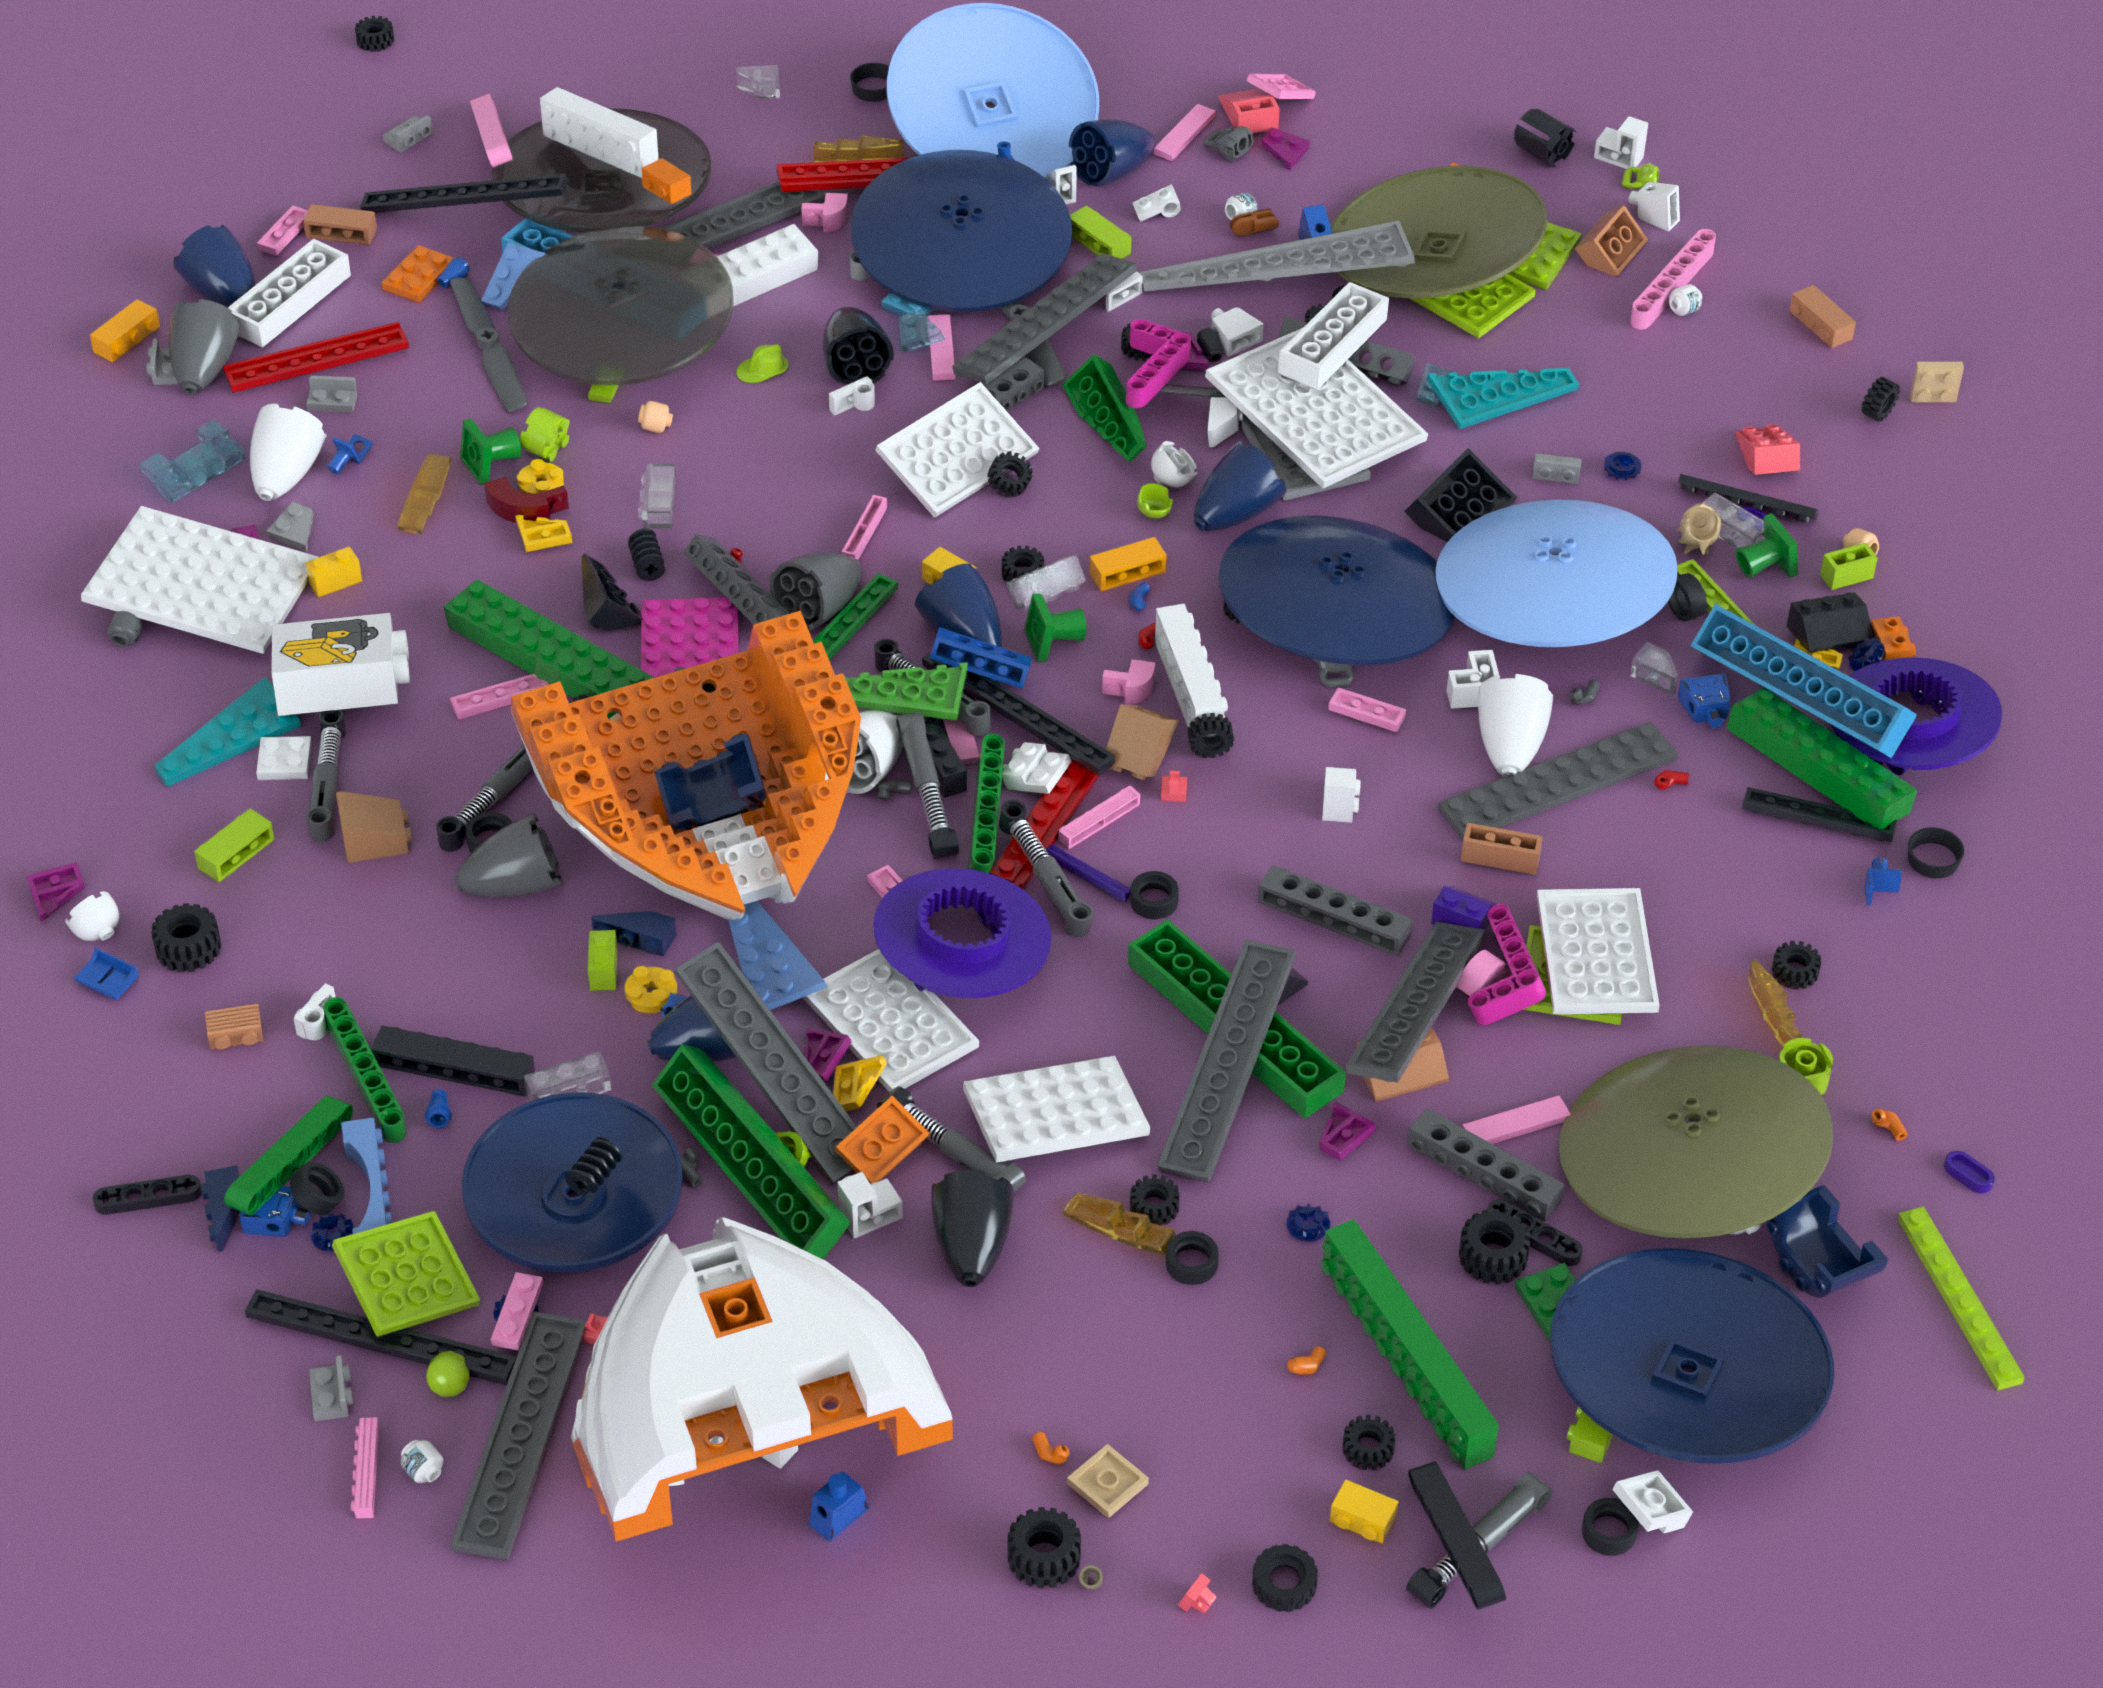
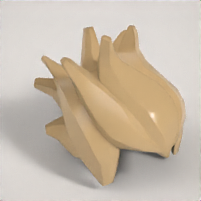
(1699, 528)

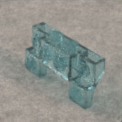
(195, 466)

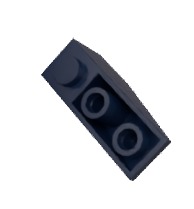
(639, 930)
(222, 1216)

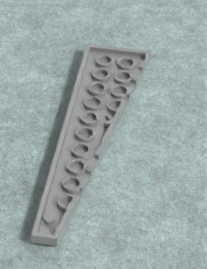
(1342, 251)

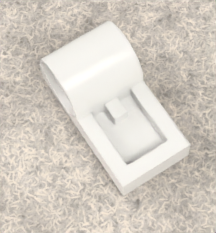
(1162, 201)
(857, 394)
(310, 1019)

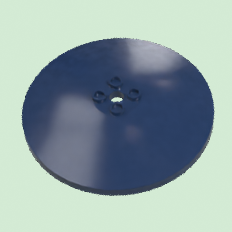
(519, 1188)

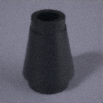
(1209, 343)

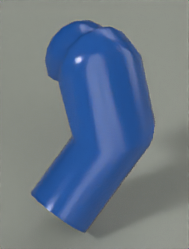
(1136, 595)

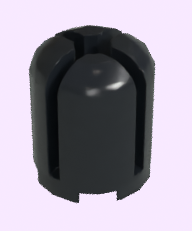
(1549, 151)

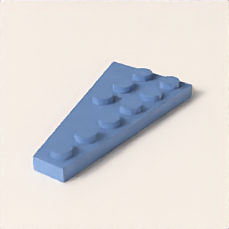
(771, 959)

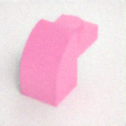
(830, 215)
(1135, 685)
(1482, 971)

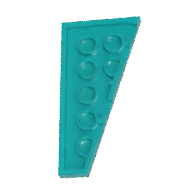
(1496, 393)
(228, 734)

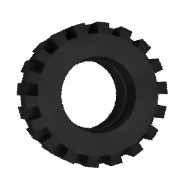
(171, 939)
(1494, 1263)
(1044, 1567)

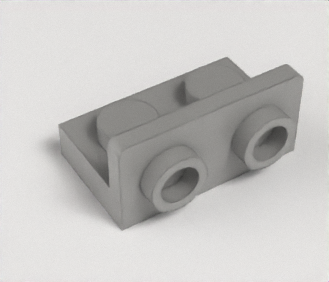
(408, 133)
(160, 365)
(332, 394)
(1557, 468)
(329, 1391)

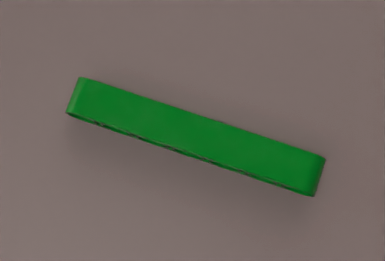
(986, 804)
(365, 1070)
(288, 1155)

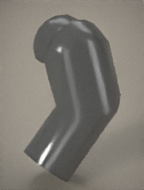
(1581, 697)
(893, 786)
(689, 1164)

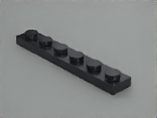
(1757, 500)
(1813, 813)

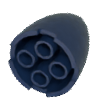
(1108, 150)
(215, 265)
(1237, 489)
(961, 604)
(691, 1027)

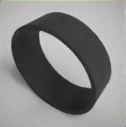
(865, 71)
(1937, 836)

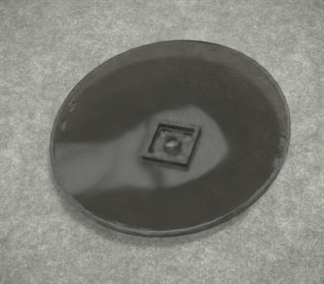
(596, 191)
(589, 332)

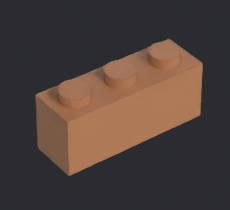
(340, 224)
(1822, 316)
(1501, 848)

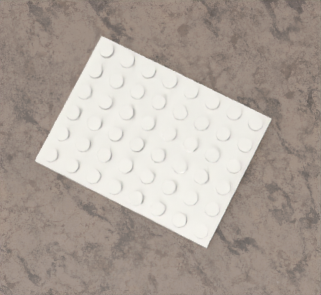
(1323, 430)
(200, 579)

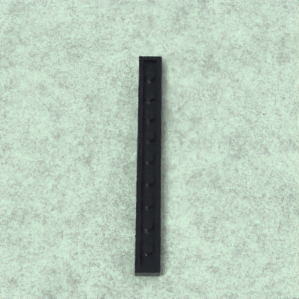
(465, 193)
(1034, 720)
(358, 1332)

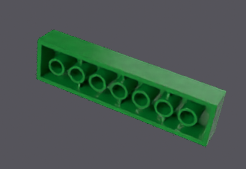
(1821, 759)

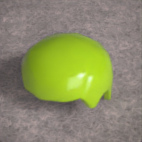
(1154, 501)
(448, 1374)

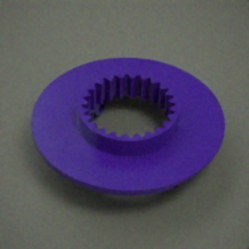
(1963, 699)
(961, 971)

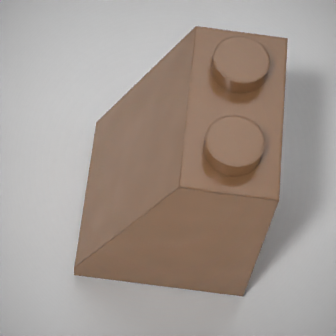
(1140, 740)
(372, 826)

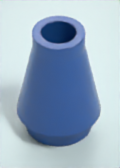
(455, 269)
(438, 1109)

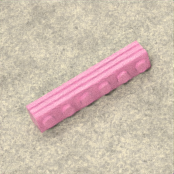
(865, 527)
(1099, 817)
(366, 1468)

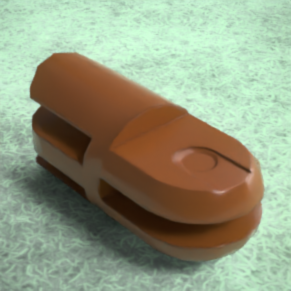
(1254, 222)

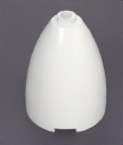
(283, 449)
(1513, 720)
(876, 750)

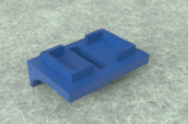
(99, 967)

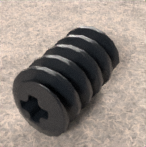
(646, 554)
(593, 1166)

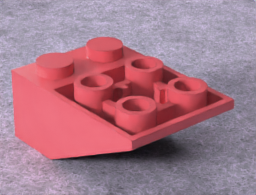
(1251, 109)
(1769, 449)

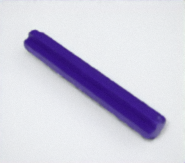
(1089, 873)

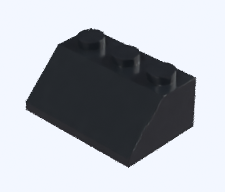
(1830, 622)

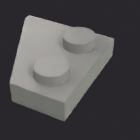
(293, 527)

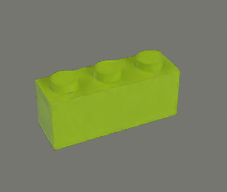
(1099, 234)
(234, 845)

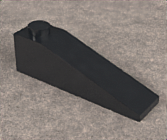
(604, 600)

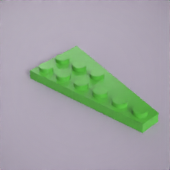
(912, 690)

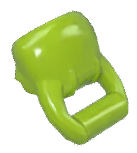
(1645, 174)

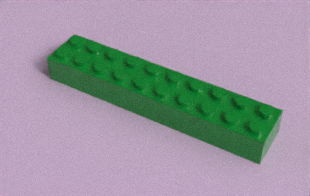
(537, 643)
(1196, 986)
(750, 1152)
(1409, 1345)

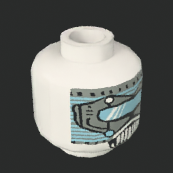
(1240, 204)
(1685, 300)
(421, 1461)

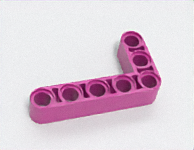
(1169, 354)
(1514, 992)

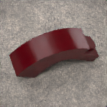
(509, 502)

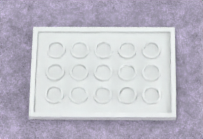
(953, 447)
(1597, 951)
(891, 1019)
(1055, 1108)

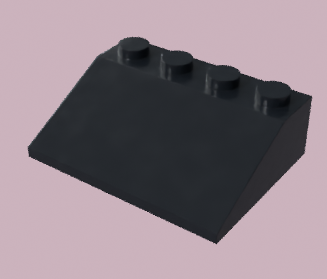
(1459, 497)

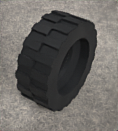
(1289, 1557)

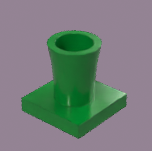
(479, 450)
(1775, 547)
(1043, 626)

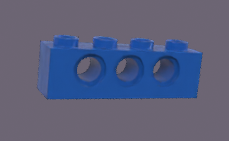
(981, 657)

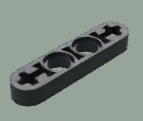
(147, 1198)
(1540, 1228)

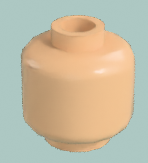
(654, 416)
(1859, 536)

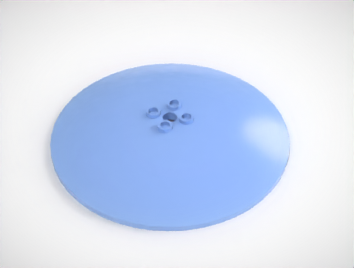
(997, 56)
(1512, 586)

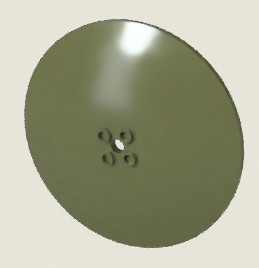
(1460, 225)
(1746, 1160)

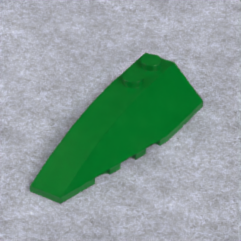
(1102, 403)

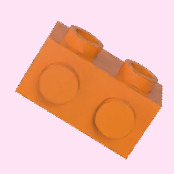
(666, 181)
(1894, 638)

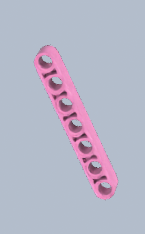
(491, 130)
(1674, 275)

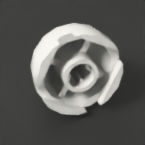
(1172, 466)
(94, 918)

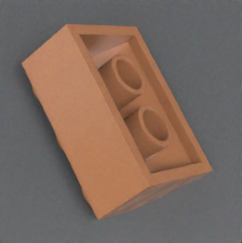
(1612, 242)
(1424, 1071)

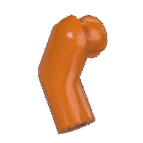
(1889, 1121)
(1307, 1364)
(1055, 1455)

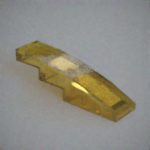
(863, 149)
(424, 493)
(1771, 1002)
(1114, 1222)

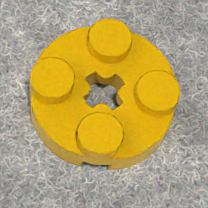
(536, 471)
(645, 978)

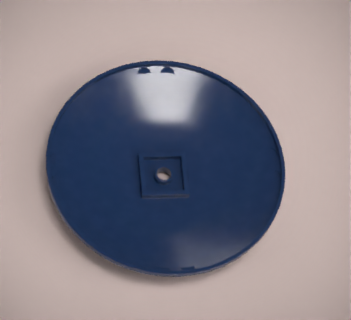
(992, 257)
(1335, 590)
(1652, 1312)

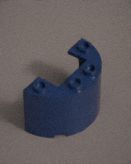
(712, 787)
(1818, 1249)

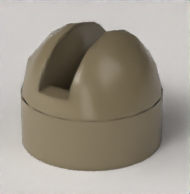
(1084, 1577)

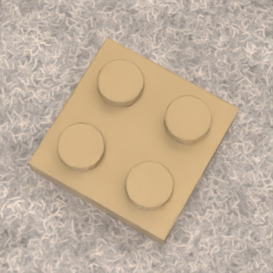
(1936, 381)
(1107, 1481)

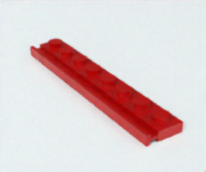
(831, 174)
(315, 357)
(1046, 819)

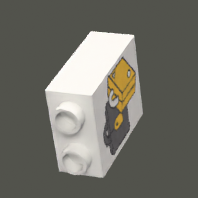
(338, 663)

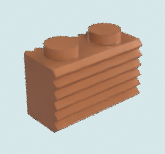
(234, 1026)

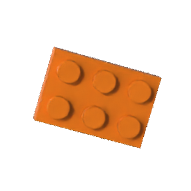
(416, 274)
(882, 1141)

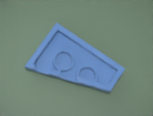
(509, 268)

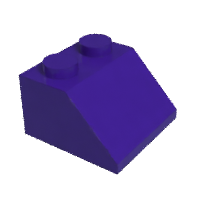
(1461, 908)

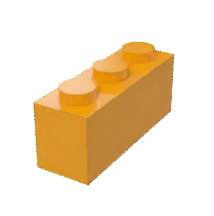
(124, 330)
(1127, 564)

